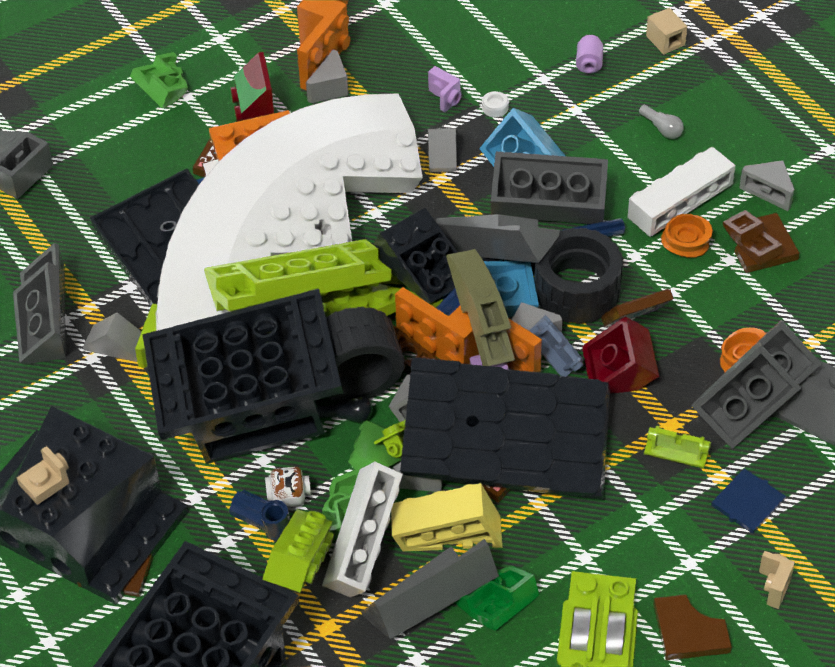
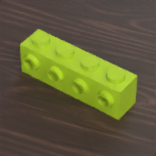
(299, 550)

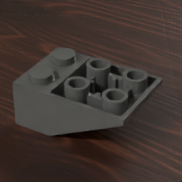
(22, 161)

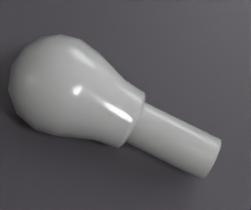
(668, 125)

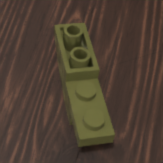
(484, 306)

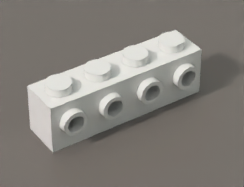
(681, 190)
(362, 530)

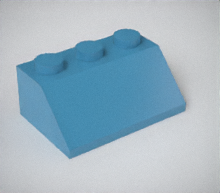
(519, 134)

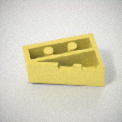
(446, 518)

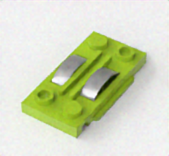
(598, 622)

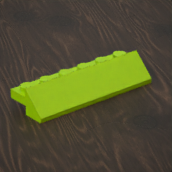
(287, 274)

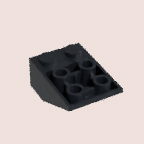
(417, 255)

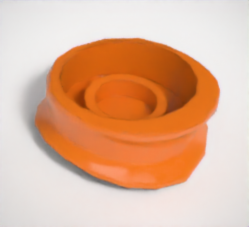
(687, 235)
(737, 345)

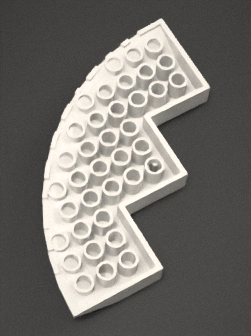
(286, 193)

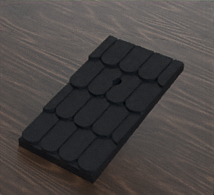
(142, 227)
(506, 428)

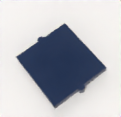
(748, 501)

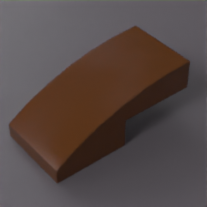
(750, 237)

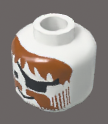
(287, 486)

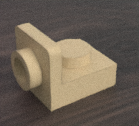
(45, 477)
(779, 574)

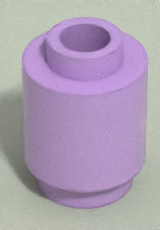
(589, 54)

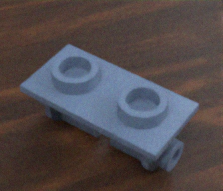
(556, 347)

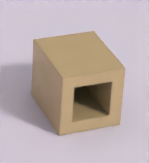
(666, 30)

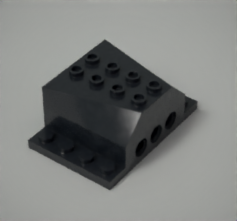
(244, 376)
(100, 522)
(204, 617)

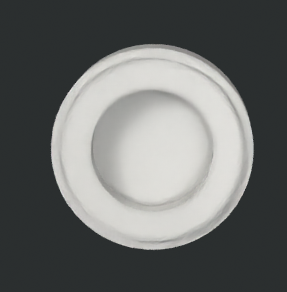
(495, 104)

